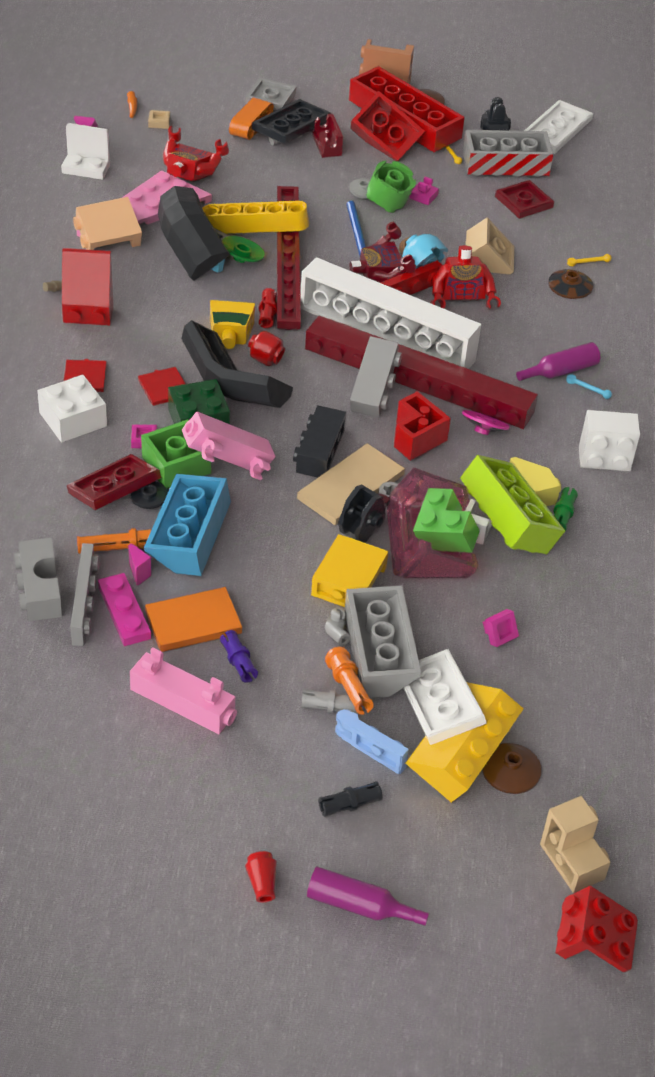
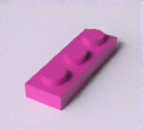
(124, 609)

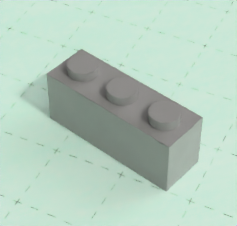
(375, 377)

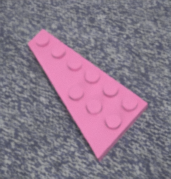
(146, 196)

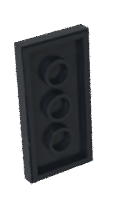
(290, 121)

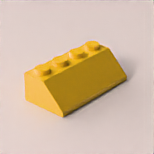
(457, 761)

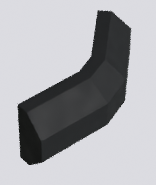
(190, 231)
(215, 363)

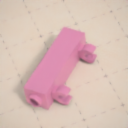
(228, 444)
(183, 692)

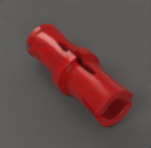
(267, 308)

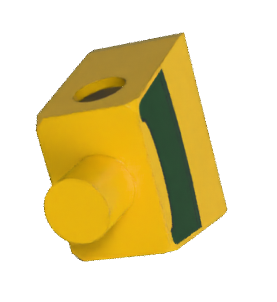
(232, 321)

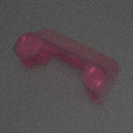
(415, 556)

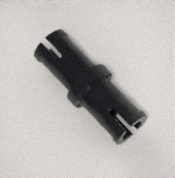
(350, 799)

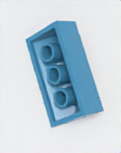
(189, 523)

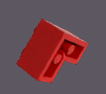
(419, 426)

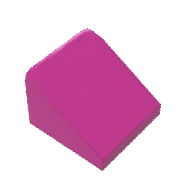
(139, 563)

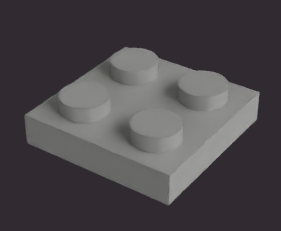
(272, 91)

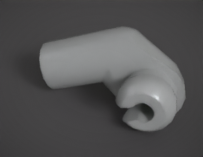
(335, 626)

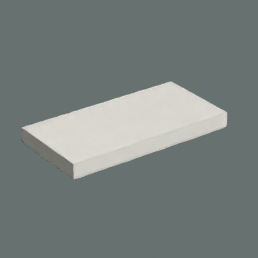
(561, 123)
(443, 699)

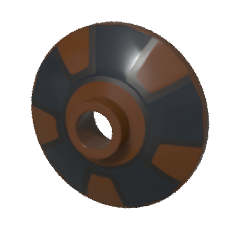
(570, 284)

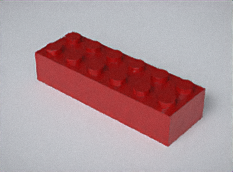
(438, 121)

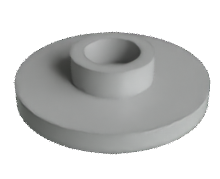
(359, 188)

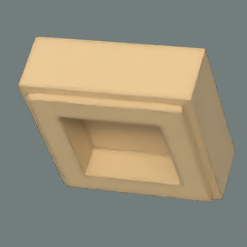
(159, 119)

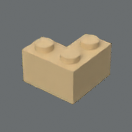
(571, 844)

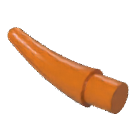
(132, 101)

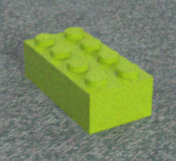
(512, 505)

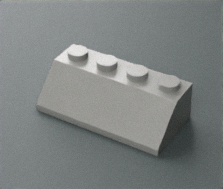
(381, 639)

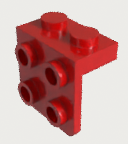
(597, 925)

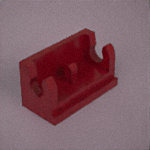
(328, 137)

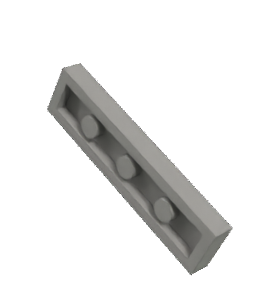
(83, 601)

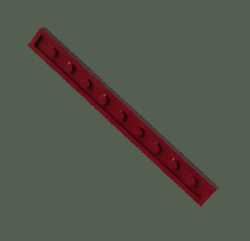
(288, 269)

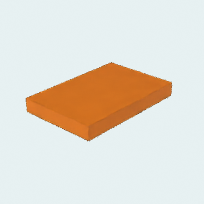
(192, 619)

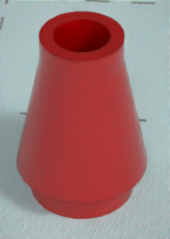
(262, 874)

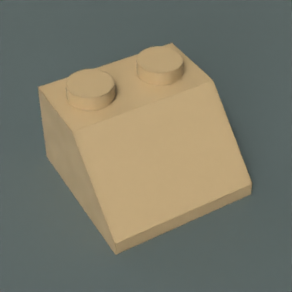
(491, 247)

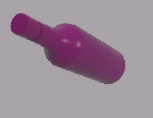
(563, 362)
(359, 897)

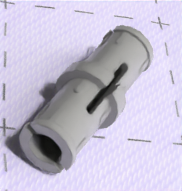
(327, 701)

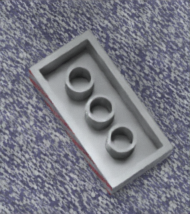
(507, 153)

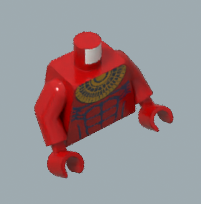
(189, 161)
(464, 279)

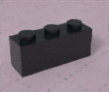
(320, 441)

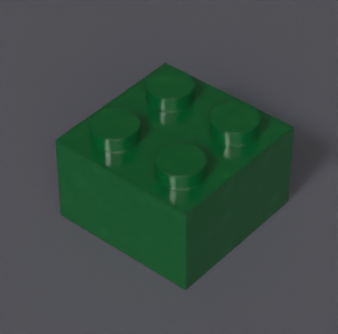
(195, 397)

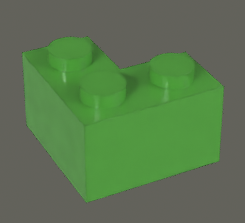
(445, 523)

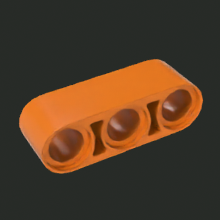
(242, 122)

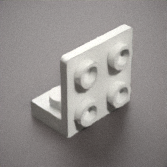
(87, 151)

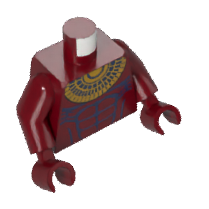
(383, 259)

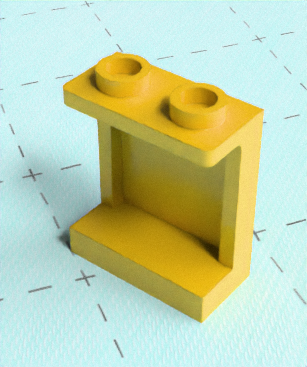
(347, 566)

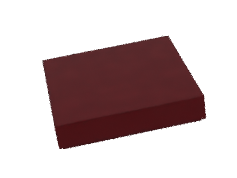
(524, 199)

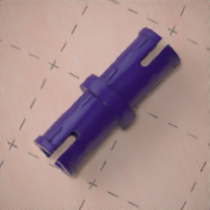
(239, 656)

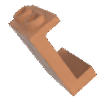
(392, 60)

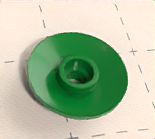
(243, 249)

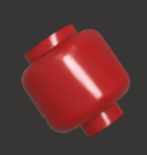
(266, 348)

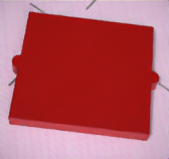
(92, 370)
(157, 383)

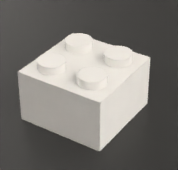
(72, 408)
(609, 440)

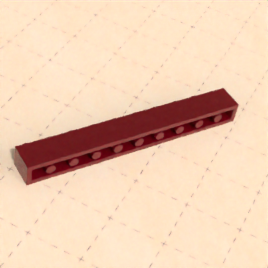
(428, 374)

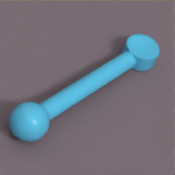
(571, 379)

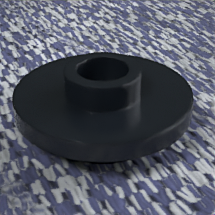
(149, 496)

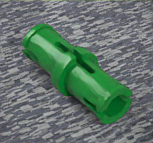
(564, 507)

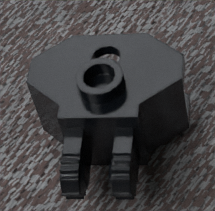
(495, 117)
(363, 513)

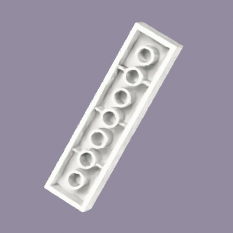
(388, 313)

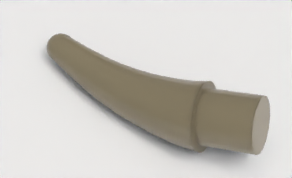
(52, 286)

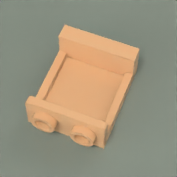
(107, 224)

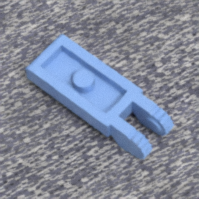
(371, 741)

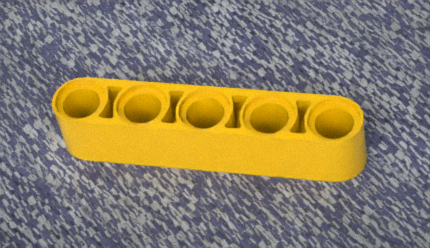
(258, 216)

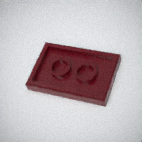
(113, 481)

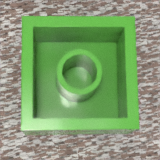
(171, 455)

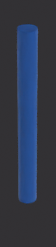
(360, 242)

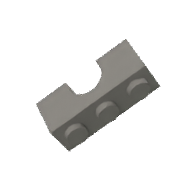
(40, 595)

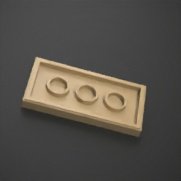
(364, 467)

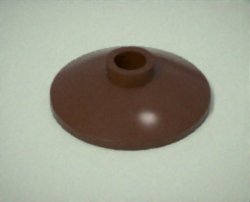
(516, 776)

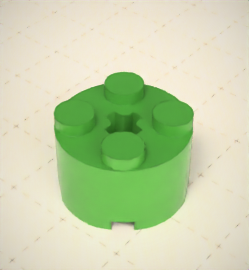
(391, 185)

